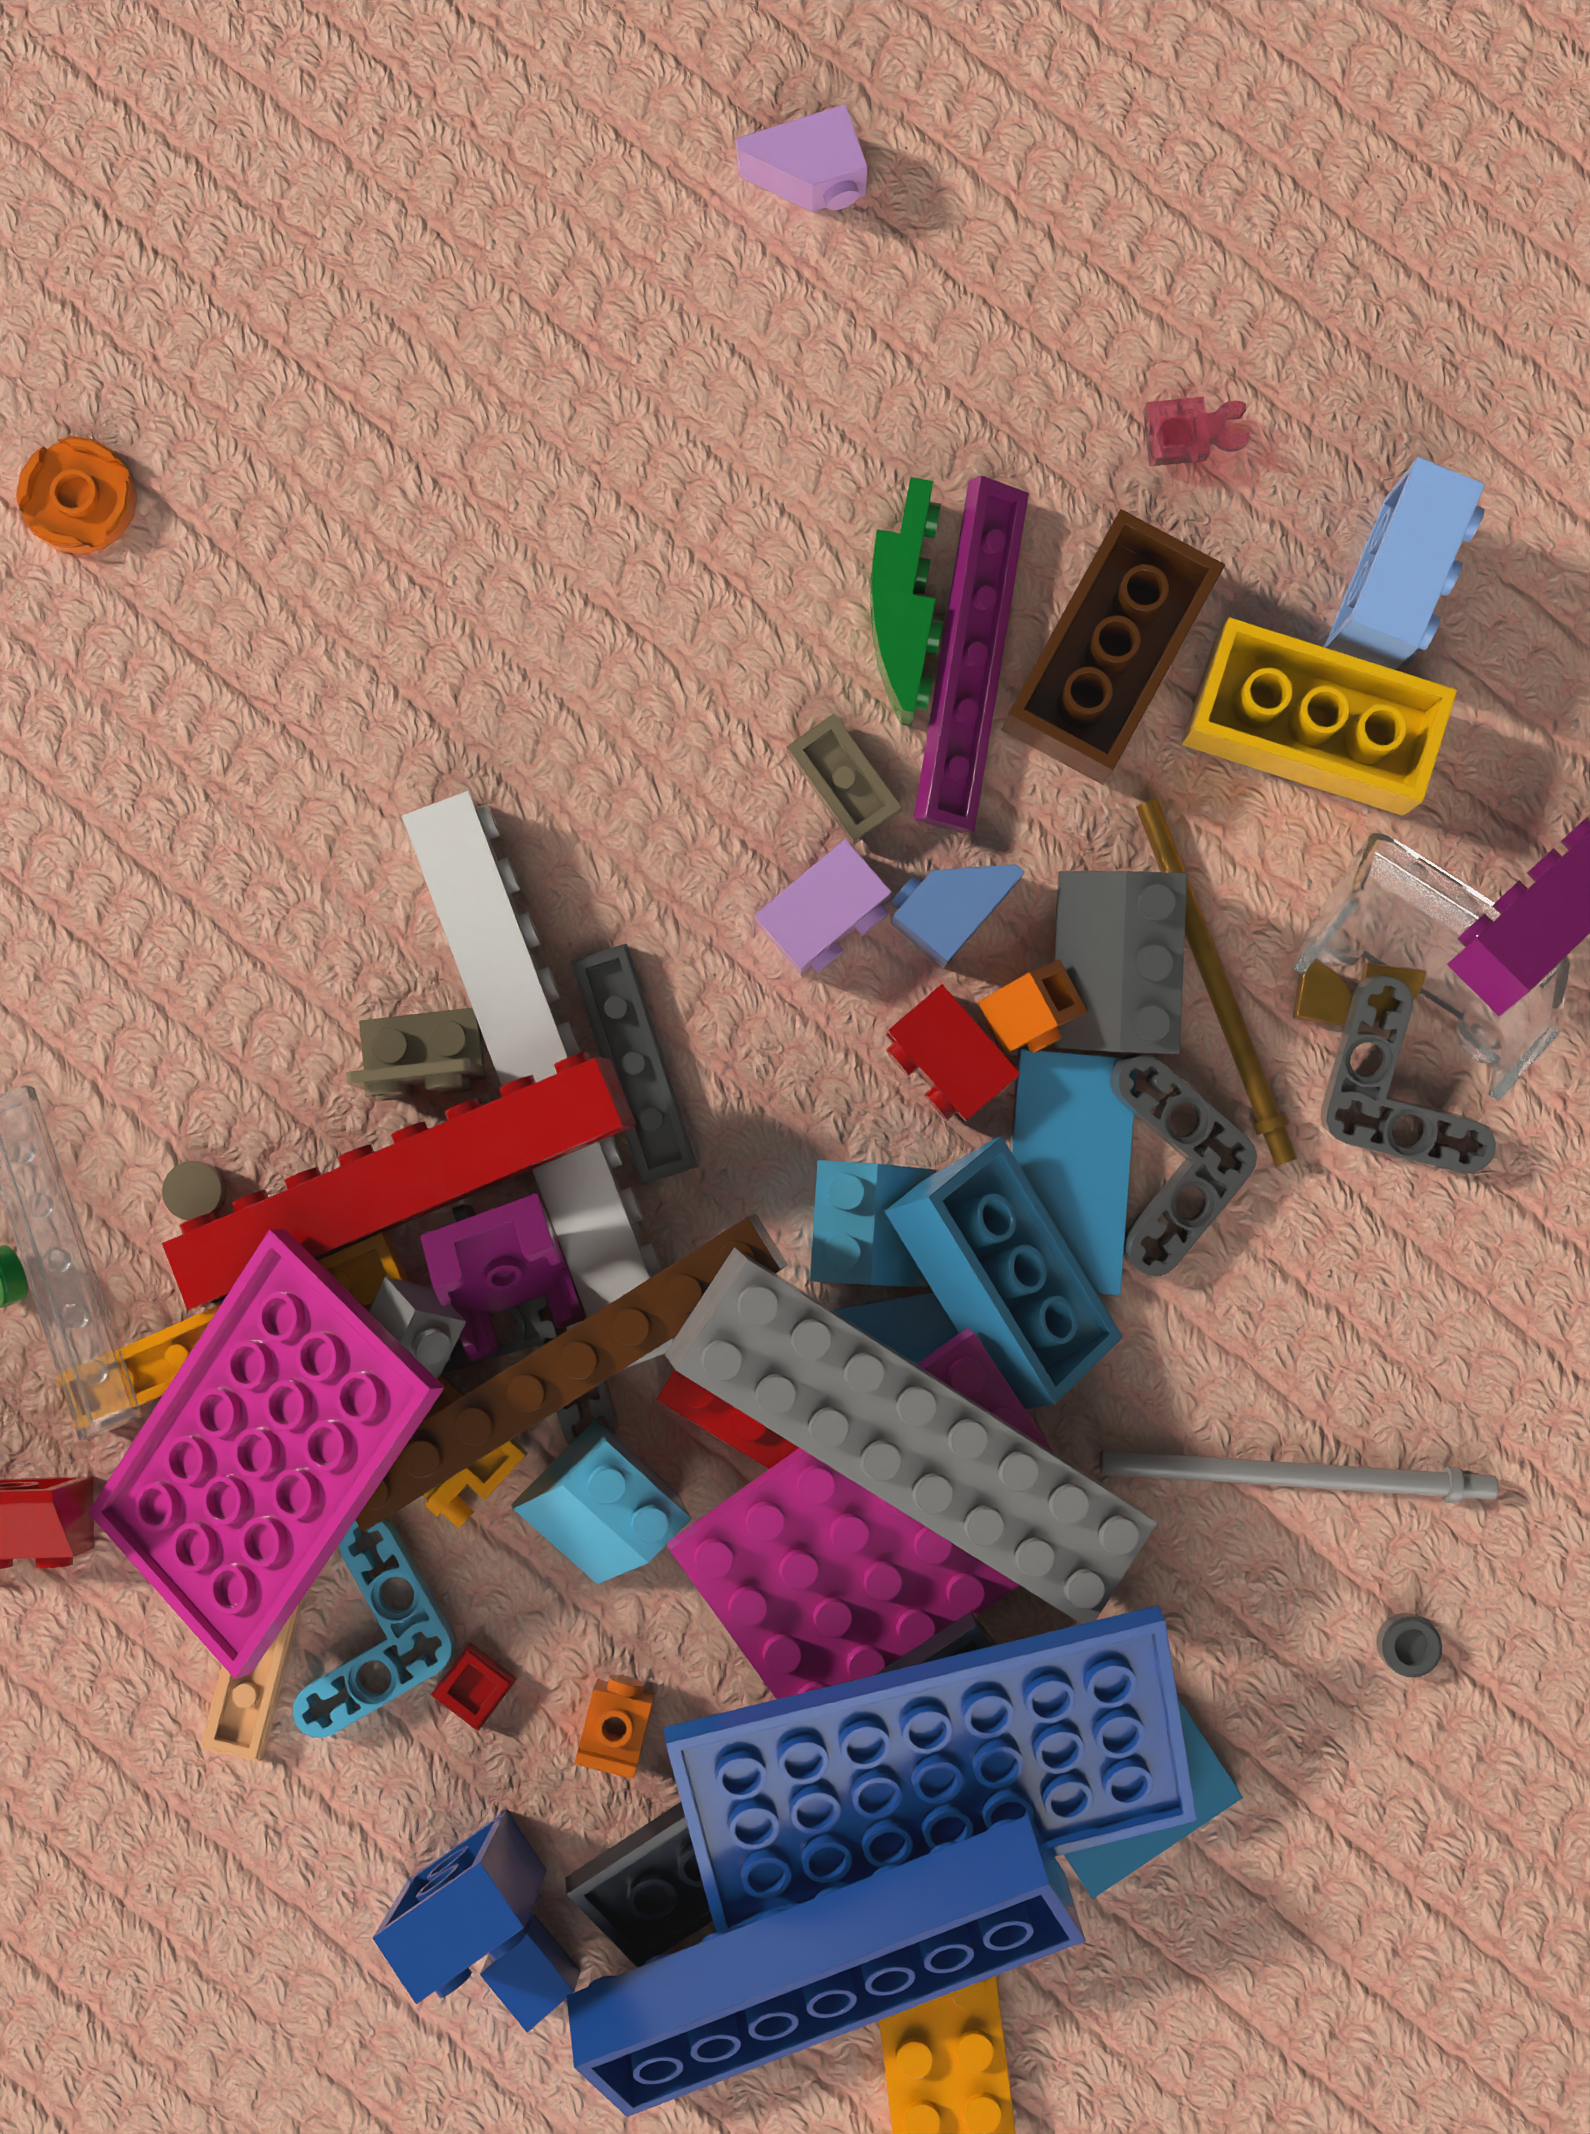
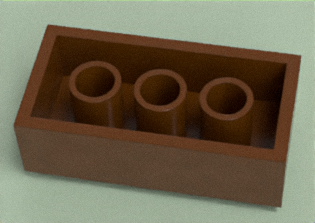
(1112, 647)

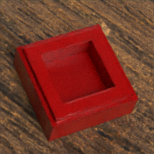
(474, 1686)

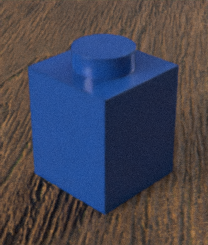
(532, 1975)

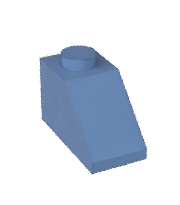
(951, 906)

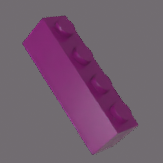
(1534, 927)

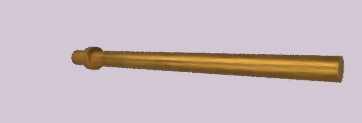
(1269, 1119)

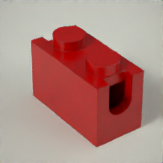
(949, 1055)

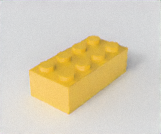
(1319, 717)

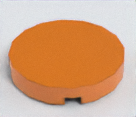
(76, 495)

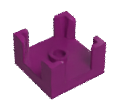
(498, 1264)

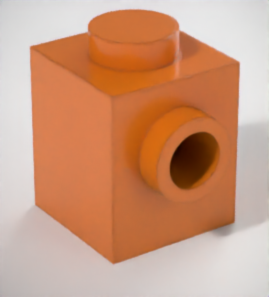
(1032, 1008)

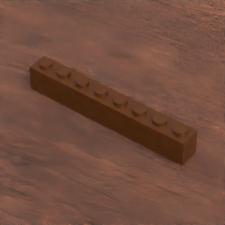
(561, 1371)

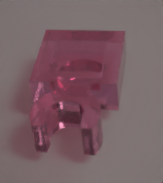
(1183, 431)

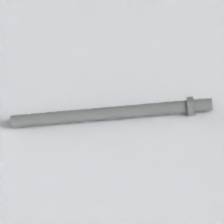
(1449, 1484)

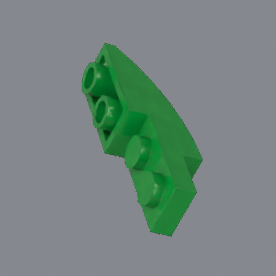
(899, 619)

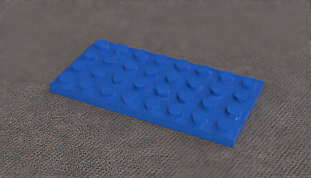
(929, 1754)

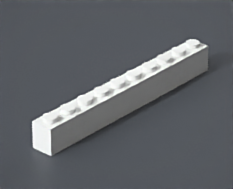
(526, 1039)

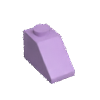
(807, 160)

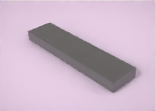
(630, 1041)

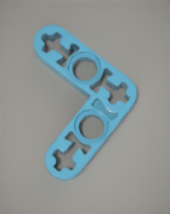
(398, 1626)

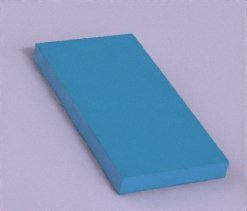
(1077, 1154)

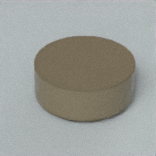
(193, 1190)

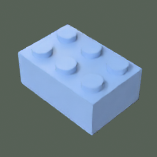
(1407, 566)

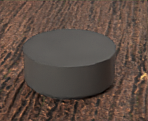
(1409, 1645)

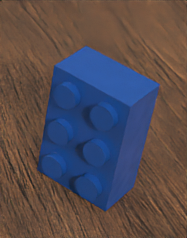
(462, 1909)

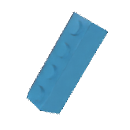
(1006, 1273)

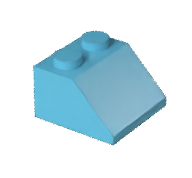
(852, 1232)
(603, 1506)

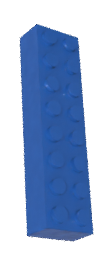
(823, 1967)

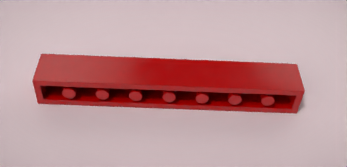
(409, 1178)

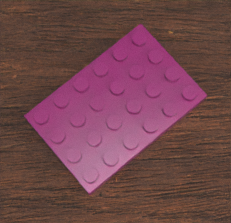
(263, 1451)
(832, 1578)

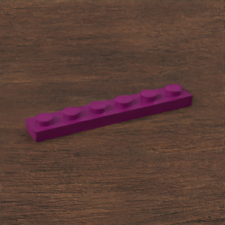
(971, 655)

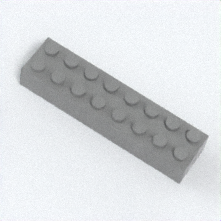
(909, 1438)

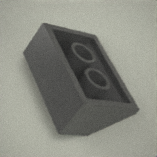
(1125, 958)

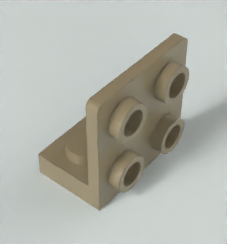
(419, 1050)

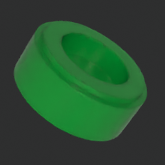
(12, 1278)

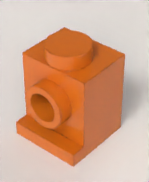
(610, 1751)

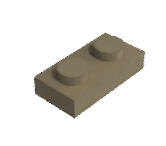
(843, 779)

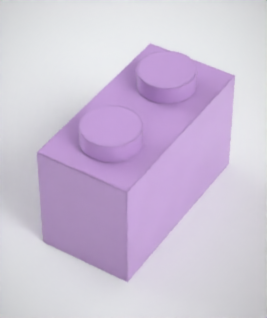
(824, 909)

